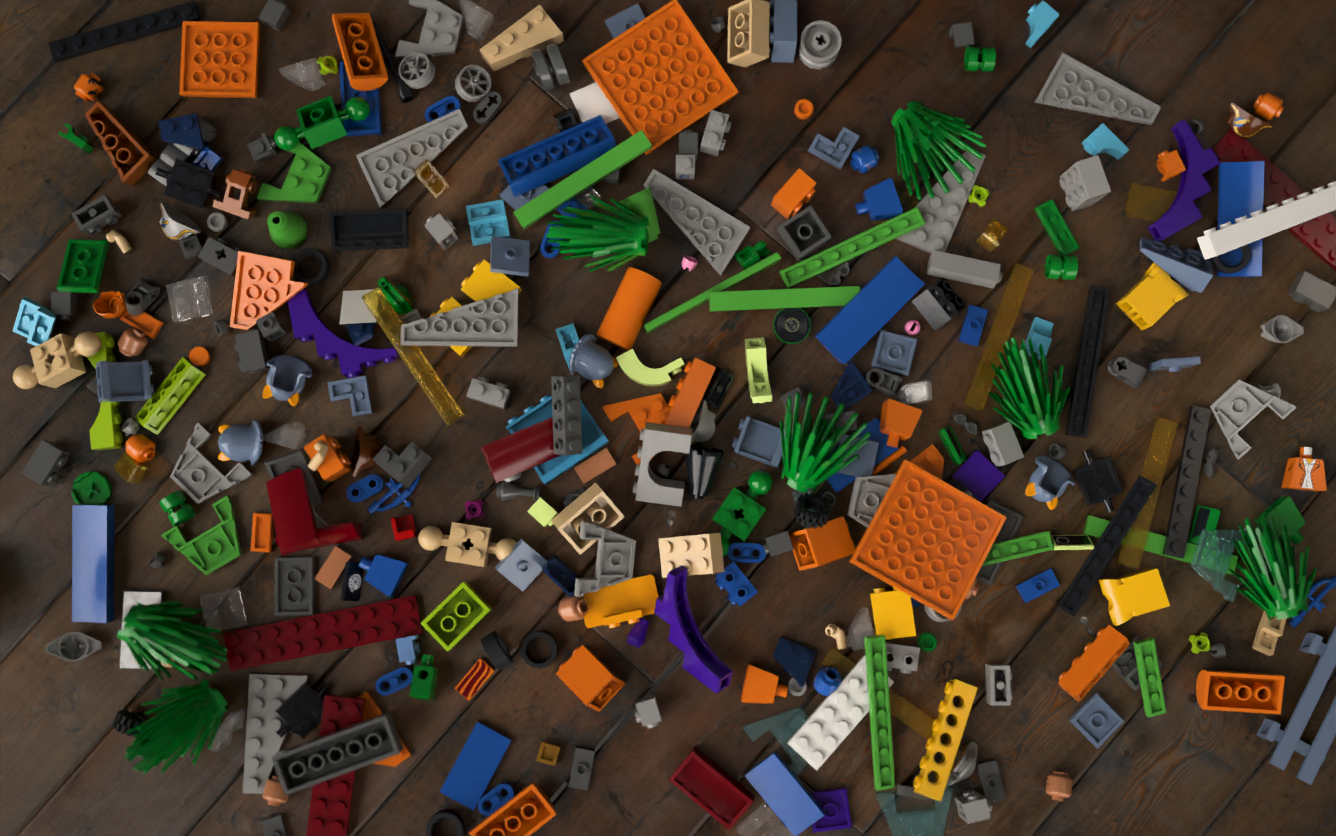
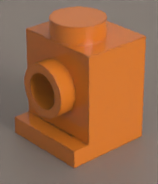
(1170, 164)

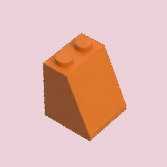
(822, 545)
(590, 678)

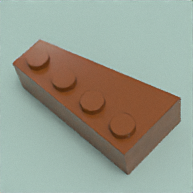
(124, 147)

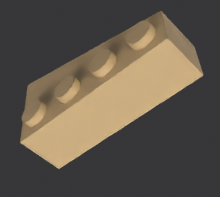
(527, 34)

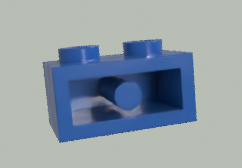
(736, 584)

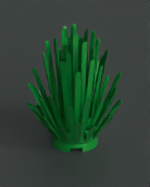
(601, 234)
(1026, 397)
(1274, 573)
(152, 631)
(180, 721)

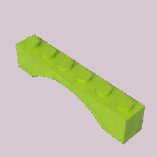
(105, 431)

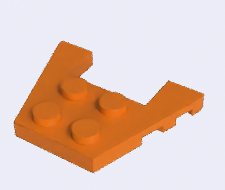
(641, 411)

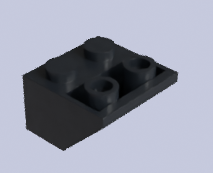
(939, 304)

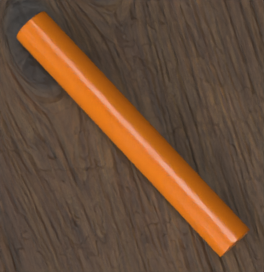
(889, 460)

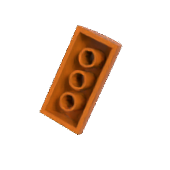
(360, 50)
(629, 308)
(1240, 691)
(519, 815)

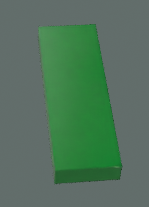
(1056, 228)

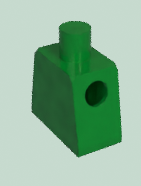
(1283, 513)
(424, 688)

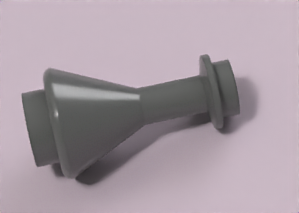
(508, 491)

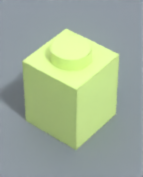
(543, 512)

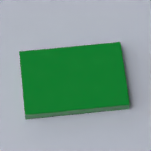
(82, 266)

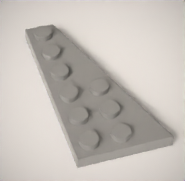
(705, 225)

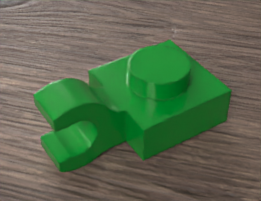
(80, 141)
(750, 255)

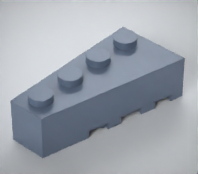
(784, 30)

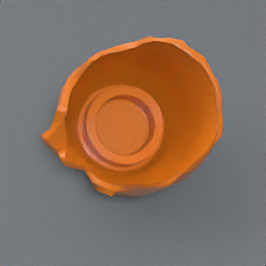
(110, 304)

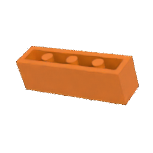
(689, 393)
(1093, 662)

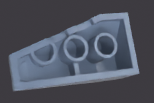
(1184, 266)

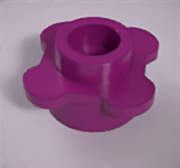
(469, 509)

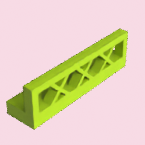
(170, 396)

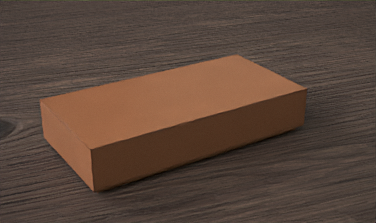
(595, 466)
(333, 567)

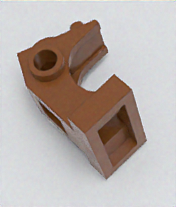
(241, 180)

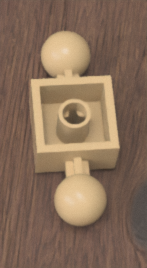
(57, 360)
(431, 538)

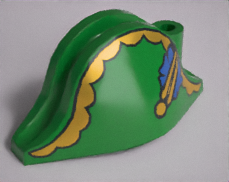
(397, 295)

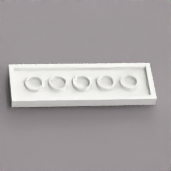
(834, 718)

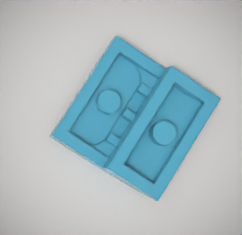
(486, 221)
(34, 322)

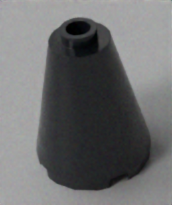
(701, 469)

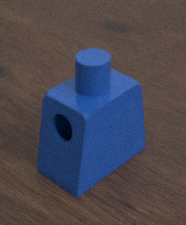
(880, 202)
(384, 572)

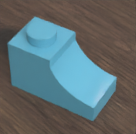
(1040, 19)
(1104, 141)
(1040, 334)
(568, 338)

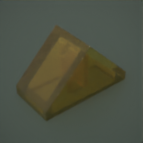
(431, 178)
(992, 235)
(130, 469)

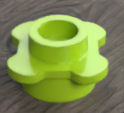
(328, 60)
(983, 195)
(1205, 643)

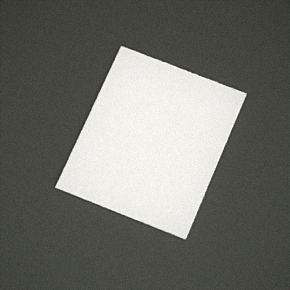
(591, 103)
(354, 308)

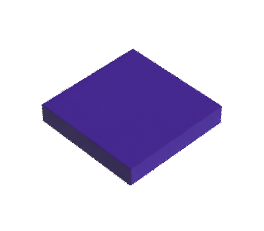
(978, 475)
(836, 809)

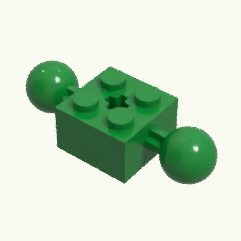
(321, 122)
(759, 483)

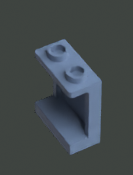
(124, 381)
(758, 441)

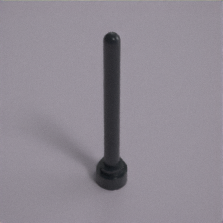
(405, 94)

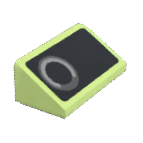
(1072, 542)

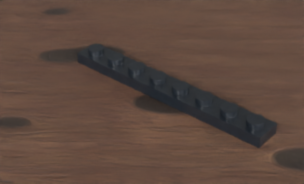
(123, 31)
(1087, 362)
(1186, 482)
(1107, 545)

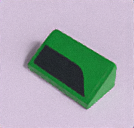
(952, 445)
(1203, 519)

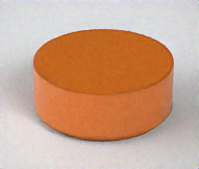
(803, 109)
(199, 356)

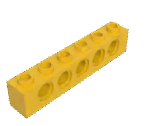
(966, 695)

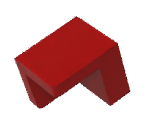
(404, 527)

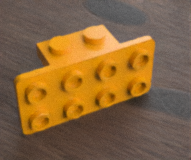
(621, 602)

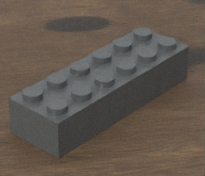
(337, 753)

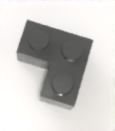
(403, 466)

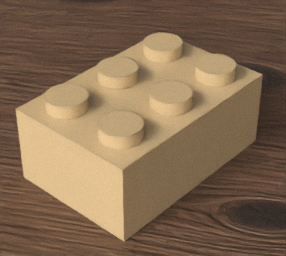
(748, 32)
(591, 507)
(696, 552)

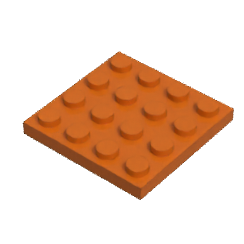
(219, 59)

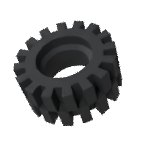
(812, 518)
(127, 720)

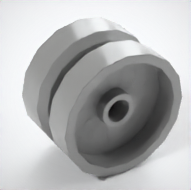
(819, 44)

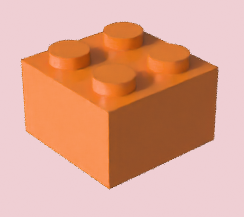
(792, 195)
(335, 462)

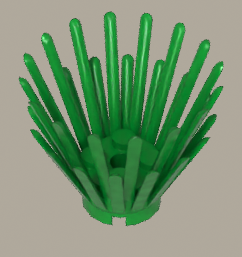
(920, 129)
(806, 463)

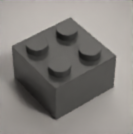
(804, 233)

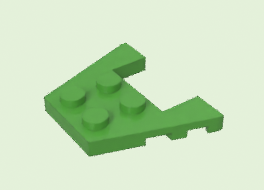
(303, 182)
(213, 547)

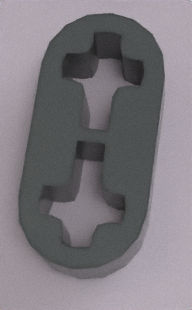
(484, 104)
(909, 792)

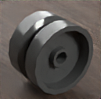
(549, 67)

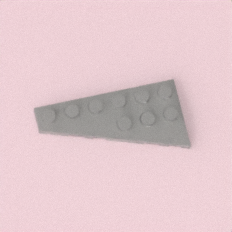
(1088, 91)
(392, 162)
(945, 209)
(480, 323)
(262, 742)

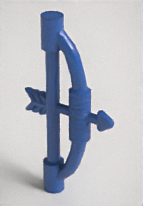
(402, 497)
(1331, 583)

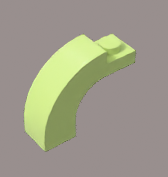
(757, 370)
(644, 375)

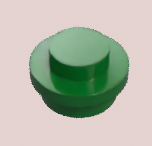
(927, 642)

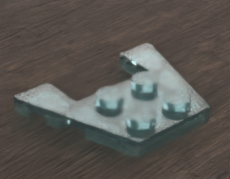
(1213, 557)
(783, 727)
(919, 822)

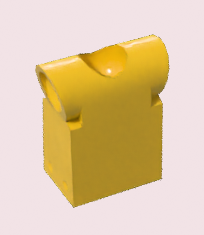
(1151, 297)
(1134, 594)

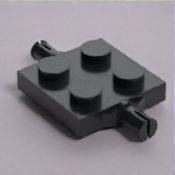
(188, 183)
(1098, 481)
(302, 710)

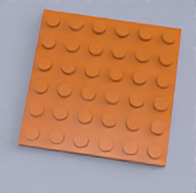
(660, 75)
(928, 539)

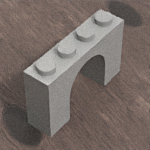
(649, 485)

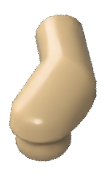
(114, 235)
(320, 455)
(838, 634)

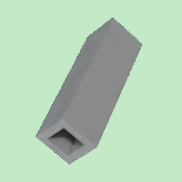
(964, 269)

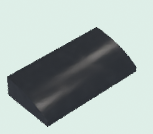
(369, 229)

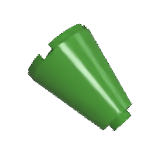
(643, 205)
(287, 229)

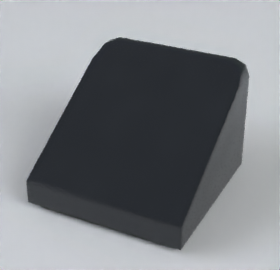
(565, 120)

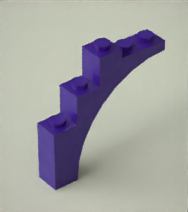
(1192, 184)
(351, 358)
(684, 634)

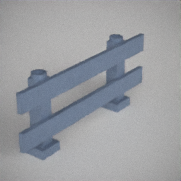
(1288, 739)

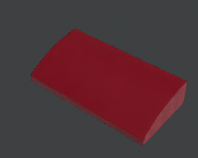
(520, 450)
(292, 511)
(336, 535)
(711, 788)

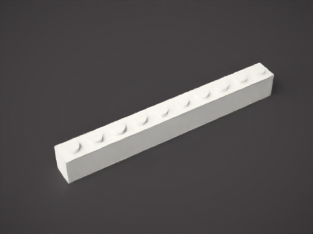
(1266, 223)

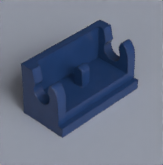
(560, 574)

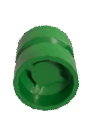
(986, 62)
(1061, 267)
(173, 502)

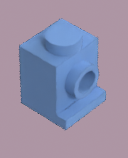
(408, 649)

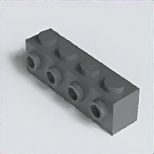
(566, 415)

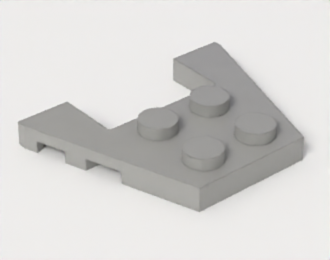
(439, 31)
(1241, 405)
(199, 475)
(867, 496)
(613, 559)

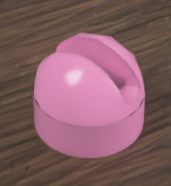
(689, 262)
(908, 325)

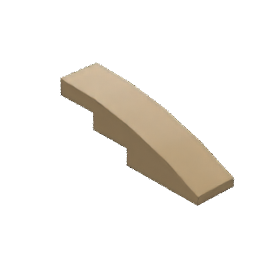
(1267, 634)

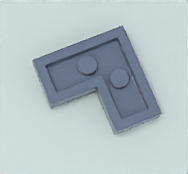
(834, 152)
(354, 389)

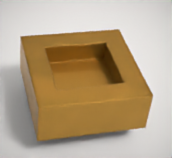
(548, 753)

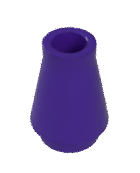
(638, 633)

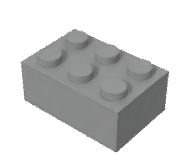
(1084, 183)

